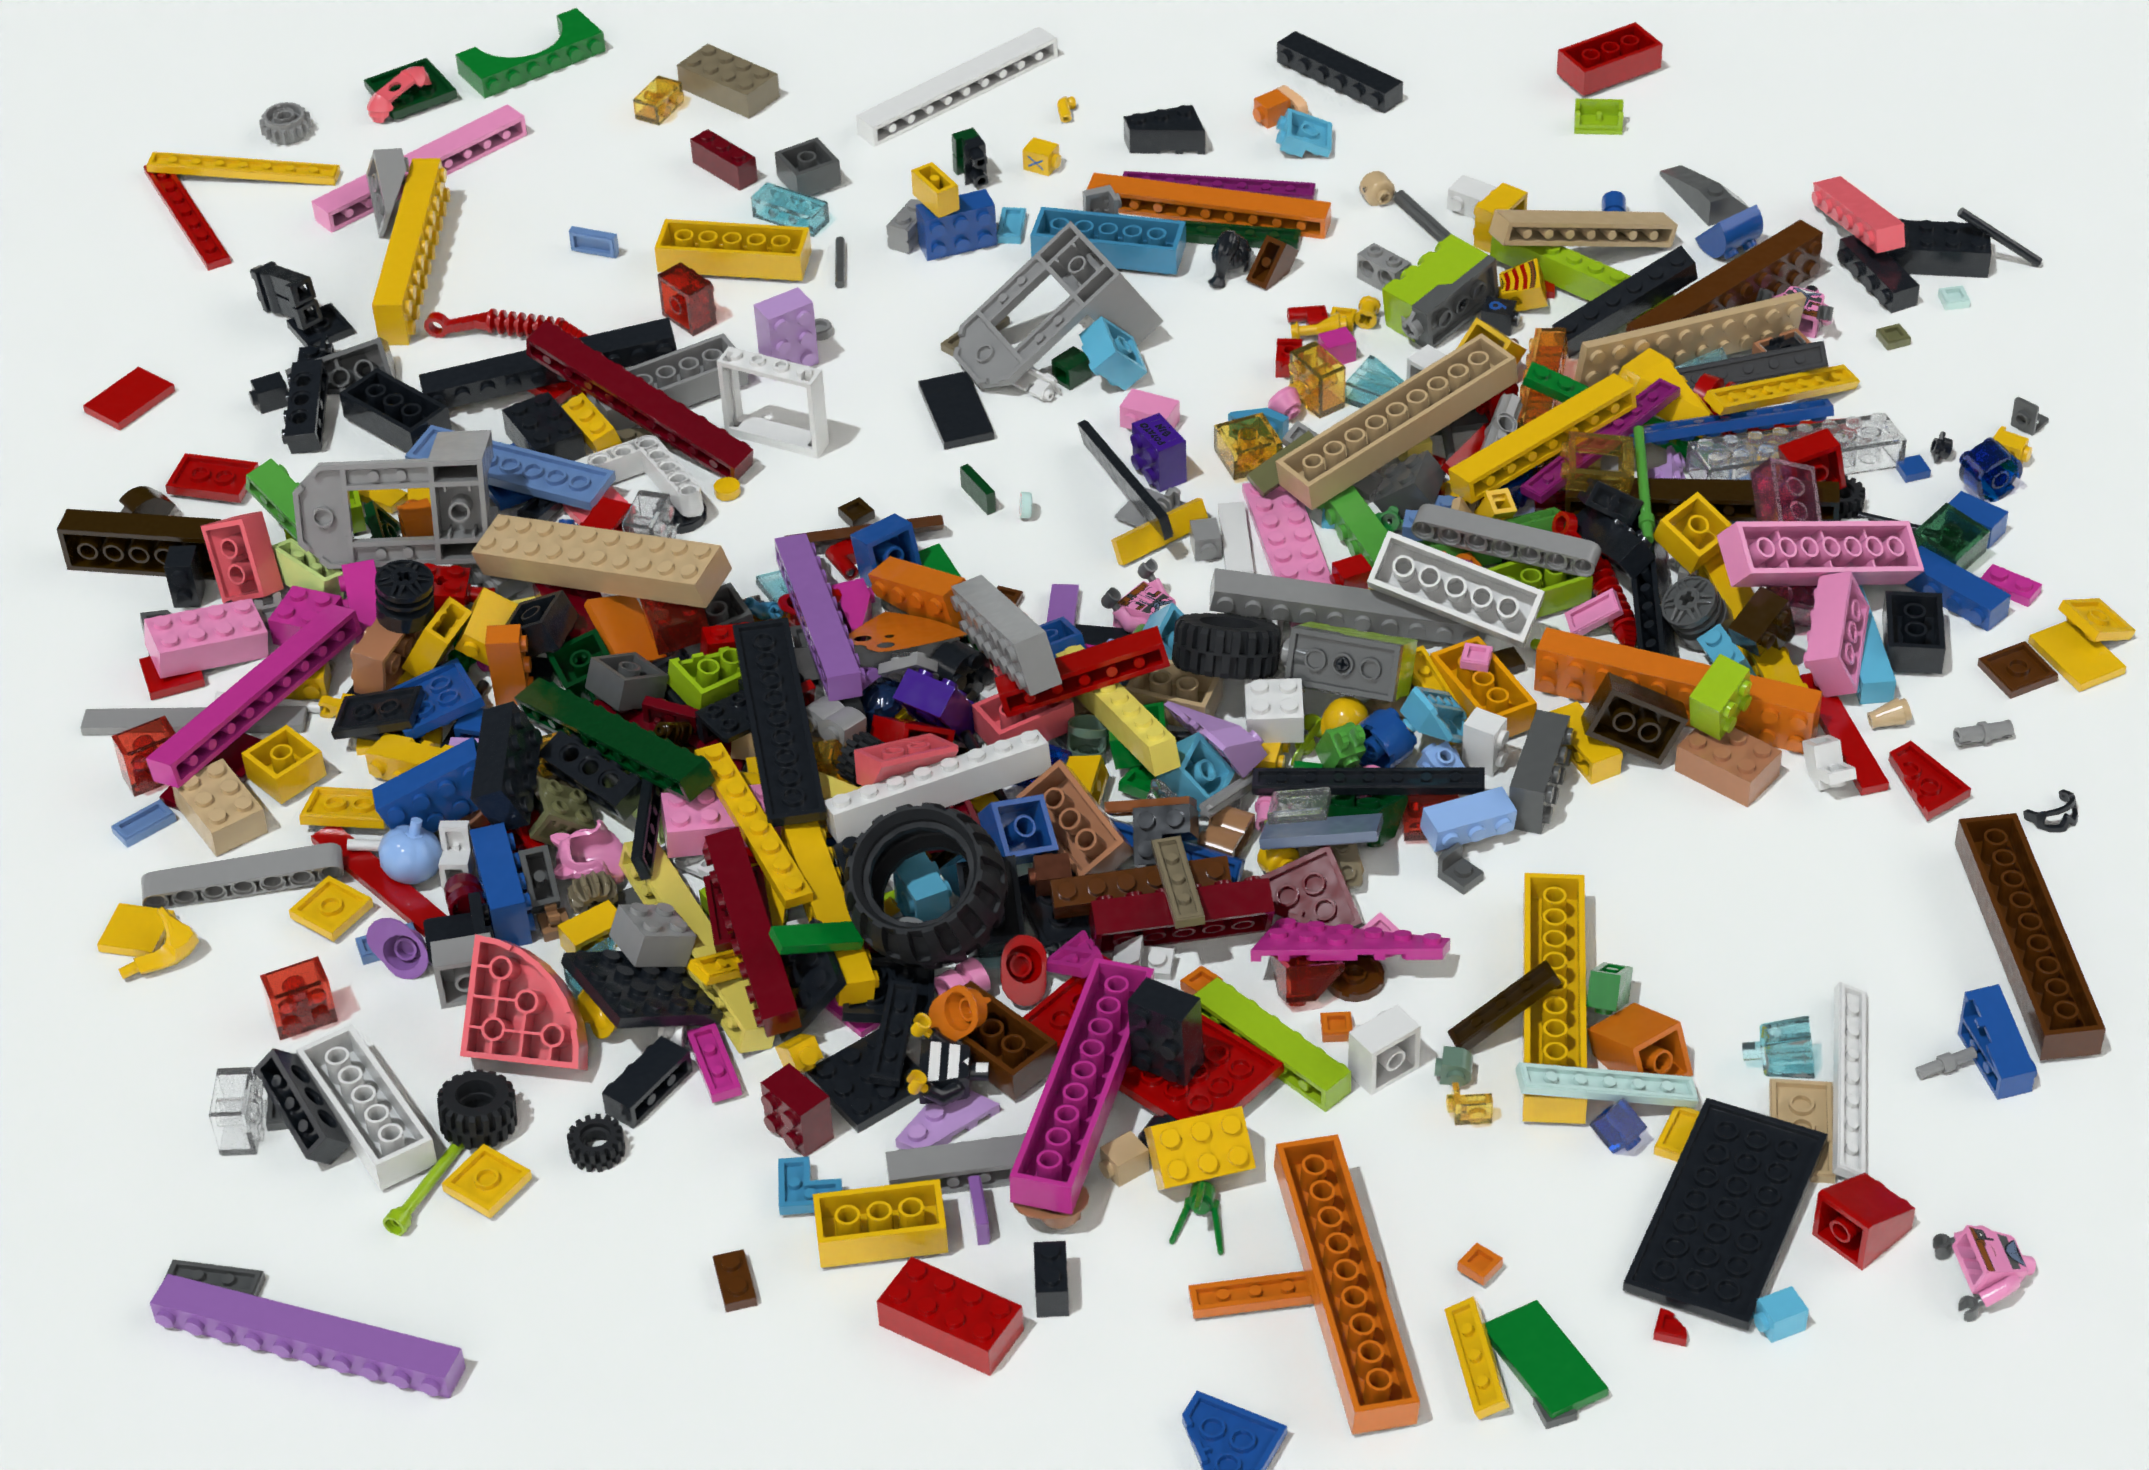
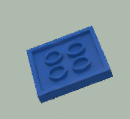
(446, 697)

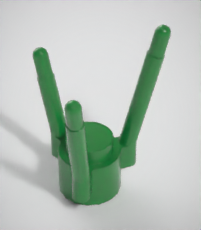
(1201, 1202)

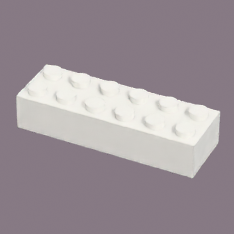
(1455, 589)
(368, 1107)

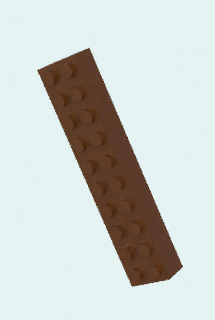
(1773, 265)
(2029, 937)

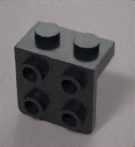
(723, 719)
(459, 924)

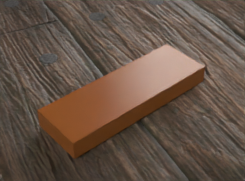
(1125, 808)

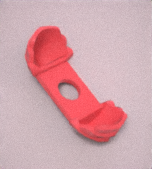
(380, 102)

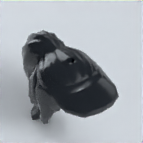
(1229, 253)

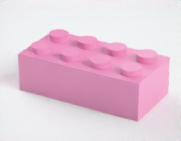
(1837, 634)
(206, 638)
(689, 822)

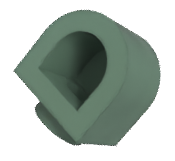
(1454, 1066)

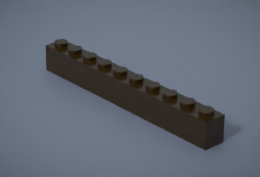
(1730, 497)

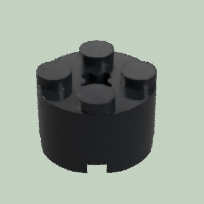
(964, 667)

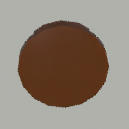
(1359, 980)

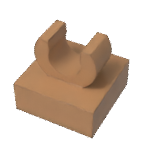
(549, 920)

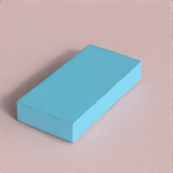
(1011, 225)

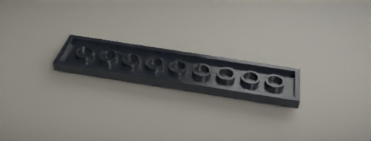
(779, 723)

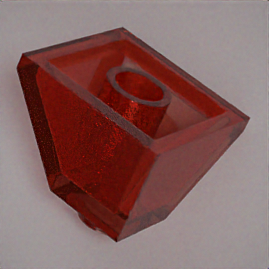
(1302, 979)

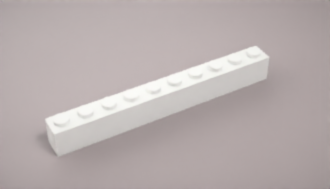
(956, 86)

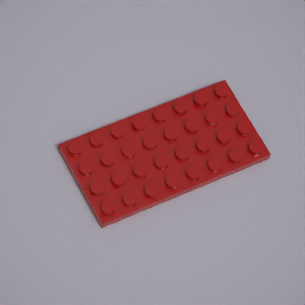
(1228, 1078)

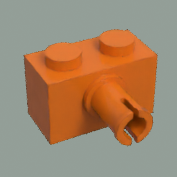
(415, 518)

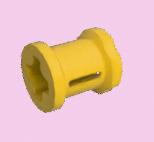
(1366, 315)

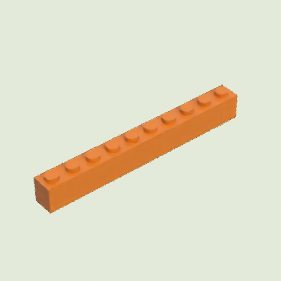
(1216, 205)

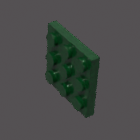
(416, 97)

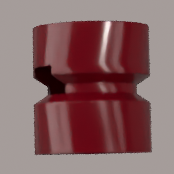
(457, 891)

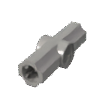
(1503, 420)

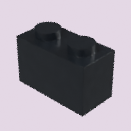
(184, 576)
(1051, 1279)

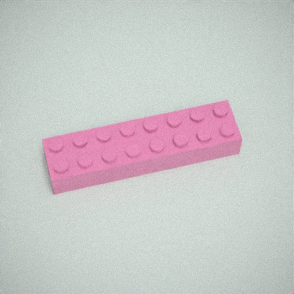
(1804, 550)

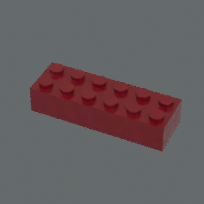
(1227, 907)

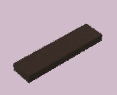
(1504, 1006)

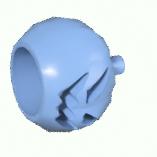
(410, 853)

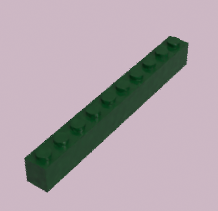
(617, 739)

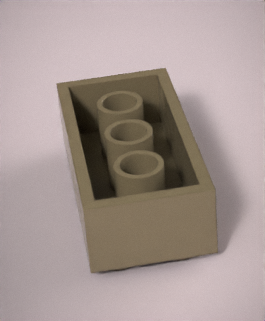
(728, 81)

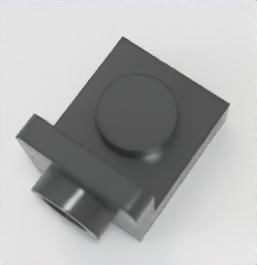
(1458, 871)

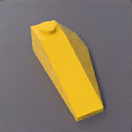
(1651, 366)

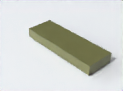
(1265, 476)

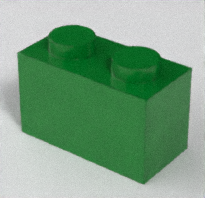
(1609, 987)

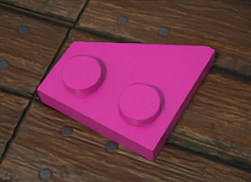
(1074, 957)

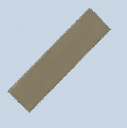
(1178, 882)

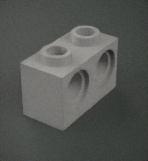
(1379, 266)

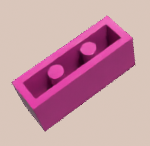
(359, 584)

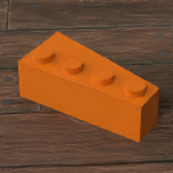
(916, 589)

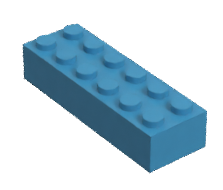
(1123, 239)

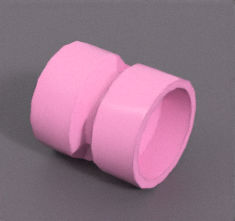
(963, 972)

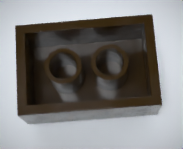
(1634, 718)

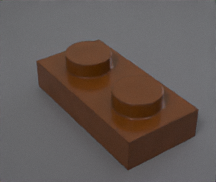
(734, 1280)

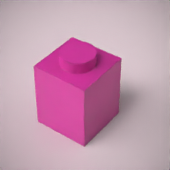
(1339, 344)

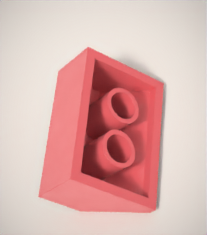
(242, 557)
(900, 757)

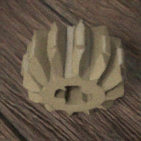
(591, 891)

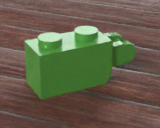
(1341, 746)

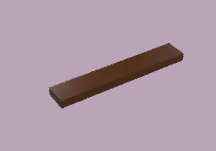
(834, 536)

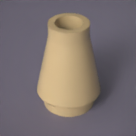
(1890, 714)

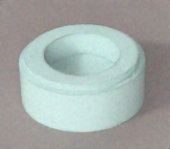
(1025, 505)

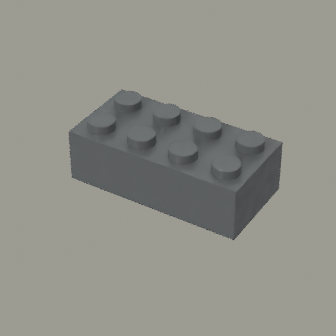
(1541, 770)

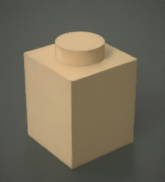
(1124, 1159)

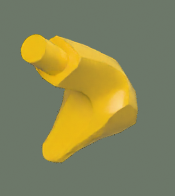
(178, 944)

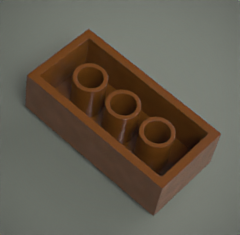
(1014, 1048)

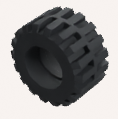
(477, 1109)

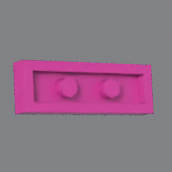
(714, 1063)

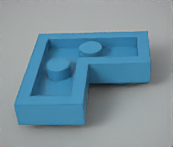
(797, 1188)

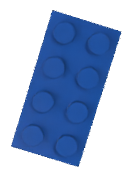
(431, 790)
(502, 884)

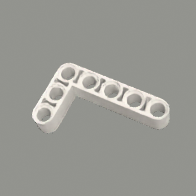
(652, 457)

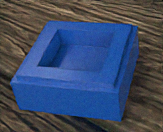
(1914, 469)

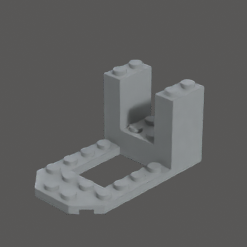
(1093, 289)
(458, 497)

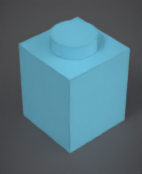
(1781, 1314)

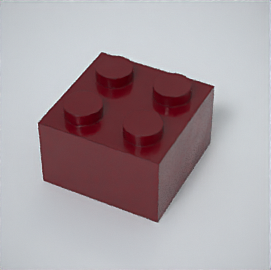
(797, 1110)

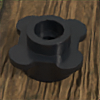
(1941, 447)

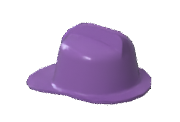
(398, 947)

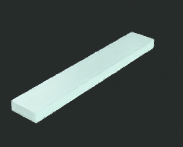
(1606, 1085)

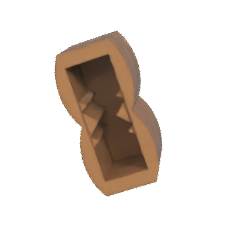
(1228, 831)

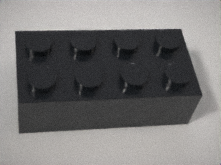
(1943, 249)
(392, 409)
(506, 766)

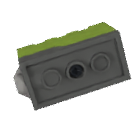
(1440, 292)
(1349, 661)

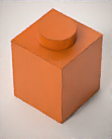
(1270, 107)

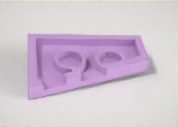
(940, 1123)

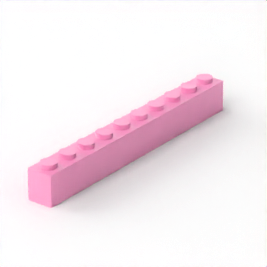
(455, 149)

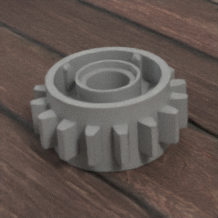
(285, 123)

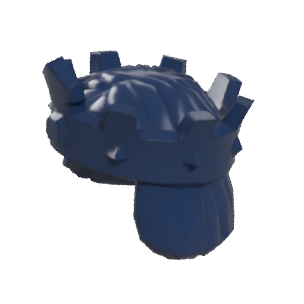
(879, 700)

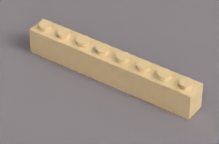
(1582, 228)

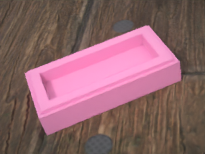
(1594, 612)

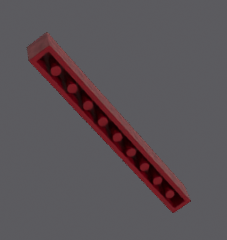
(639, 401)

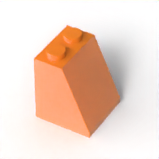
(1641, 1042)

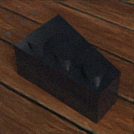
(1164, 130)

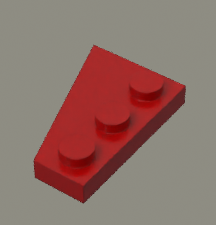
(1927, 780)

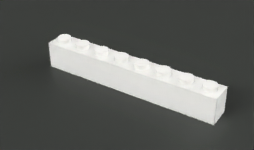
(941, 783)

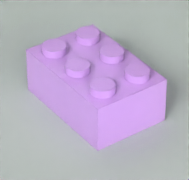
(787, 328)

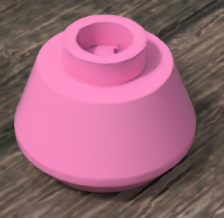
(1286, 402)

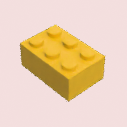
(1199, 1148)

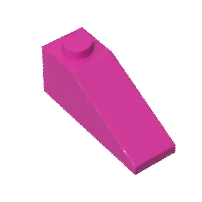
(855, 604)

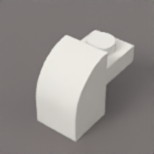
(1825, 762)
(457, 849)

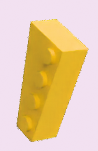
(398, 754)

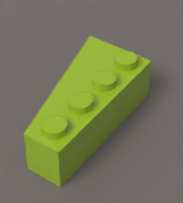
(705, 677)

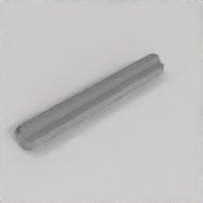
(1226, 796)

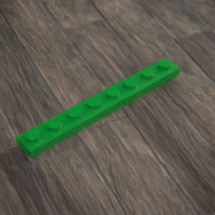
(1563, 388)

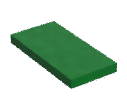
(1545, 1359)

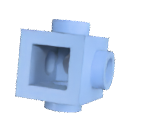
(1439, 756)

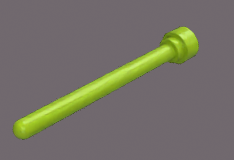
(399, 1219)

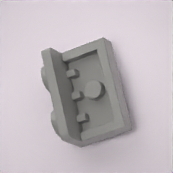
(1101, 200)

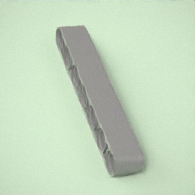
(1506, 540)
(242, 876)

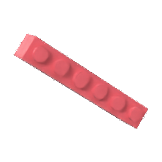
(1859, 214)

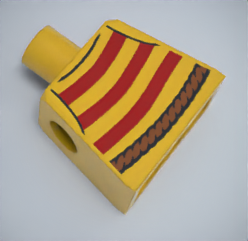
(1525, 285)

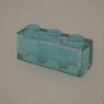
(789, 208)

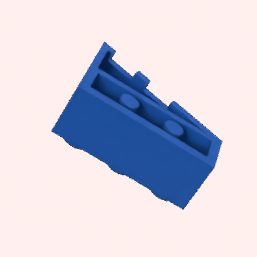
(2000, 1049)

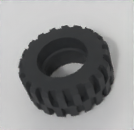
(1226, 646)

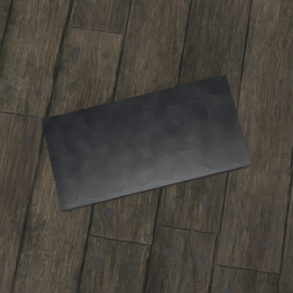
(1725, 1213)

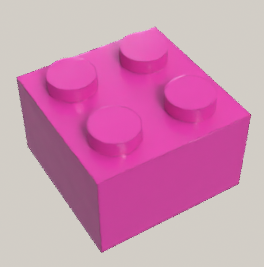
(296, 610)

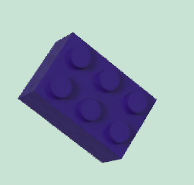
(935, 701)

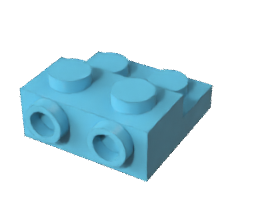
(1302, 133)

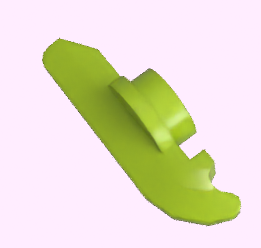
(1308, 745)

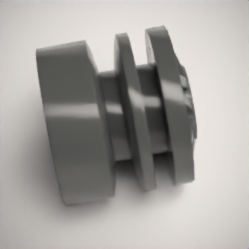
(1694, 608)

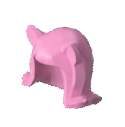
(588, 851)

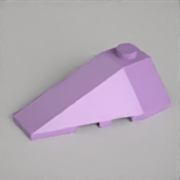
(1230, 740)

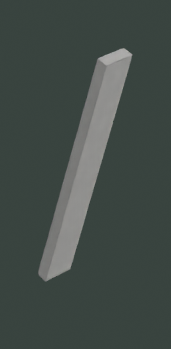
(121, 719)

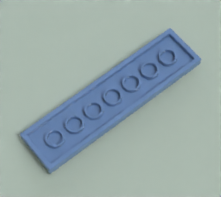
(535, 472)

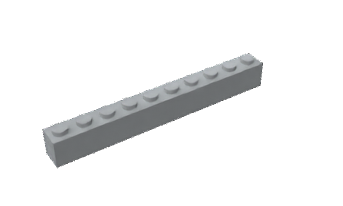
(1329, 604)

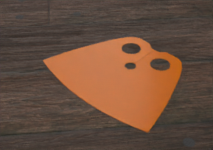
(907, 631)

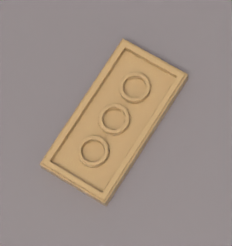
(1809, 1106)

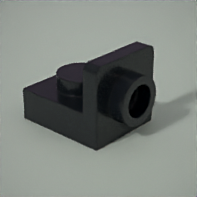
(314, 352)

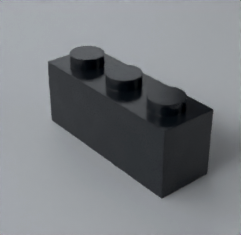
(647, 1082)

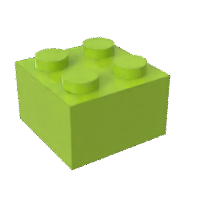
(1720, 697)

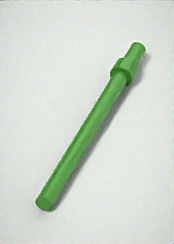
(1646, 518)

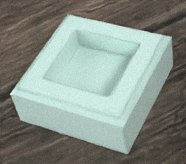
(1953, 298)

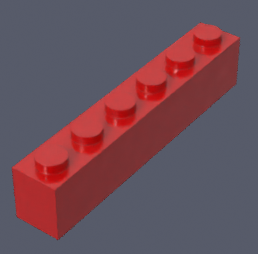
(1090, 670)

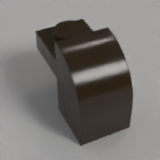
(146, 501)

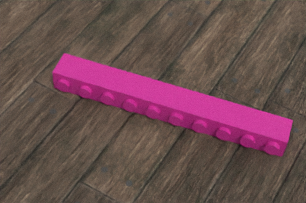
(253, 696)

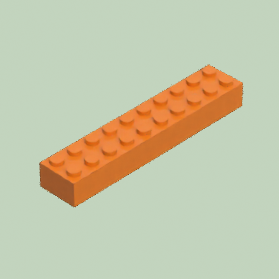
(1577, 664)
(1346, 1285)

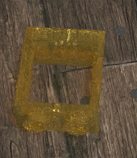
(1599, 444)

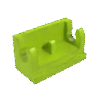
(1598, 116)

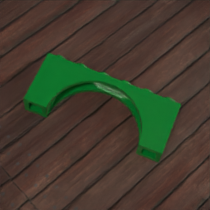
(495, 74)

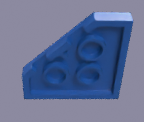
(1229, 1435)

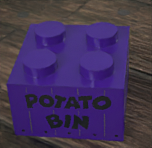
(1159, 452)

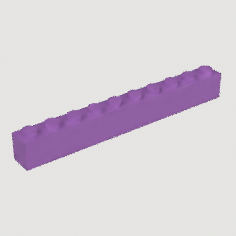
(819, 617)
(308, 1336)

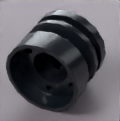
(404, 596)

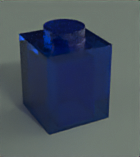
(1618, 1126)

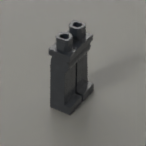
(285, 293)

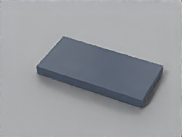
(1333, 831)

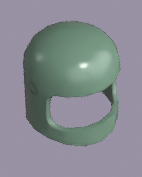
(1086, 735)

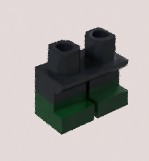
(970, 157)

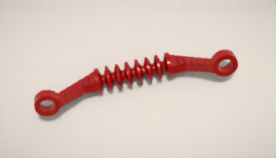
(492, 320)
(1603, 580)

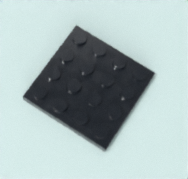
(640, 994)

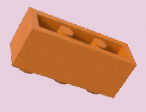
(508, 661)

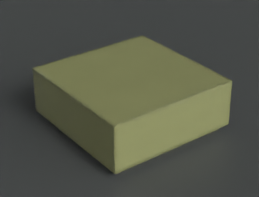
(1893, 336)

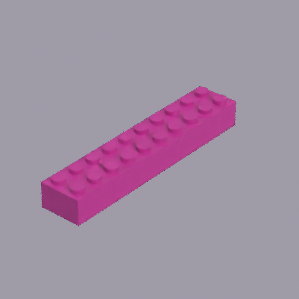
(1078, 1091)

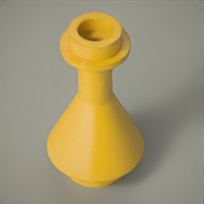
(1330, 323)

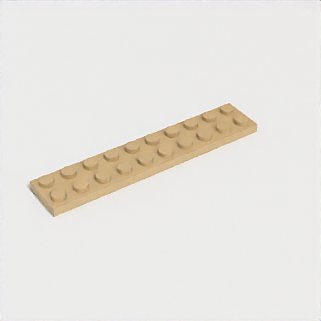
(1692, 337)

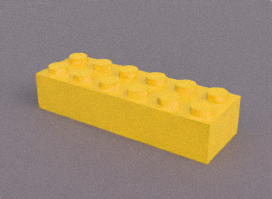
(734, 249)

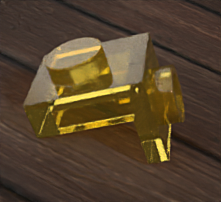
(1469, 1108)

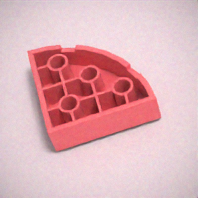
(520, 1010)

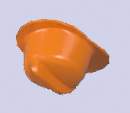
(958, 1012)

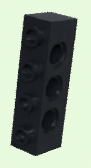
(305, 406)
(591, 773)
(302, 1106)

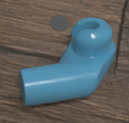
(764, 610)

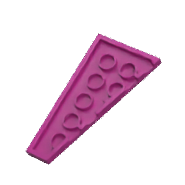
(1344, 942)

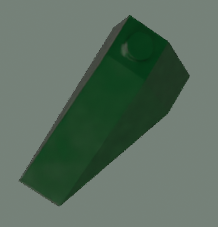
(1390, 806)

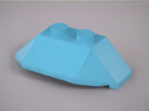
(1434, 714)

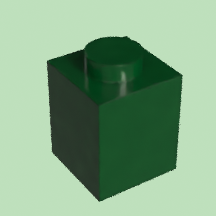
(1071, 368)

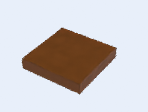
(2017, 669)

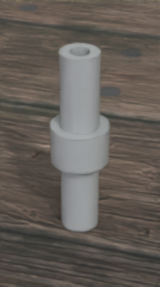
(1946, 1062)

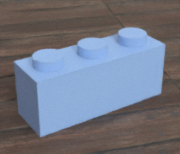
(1468, 819)

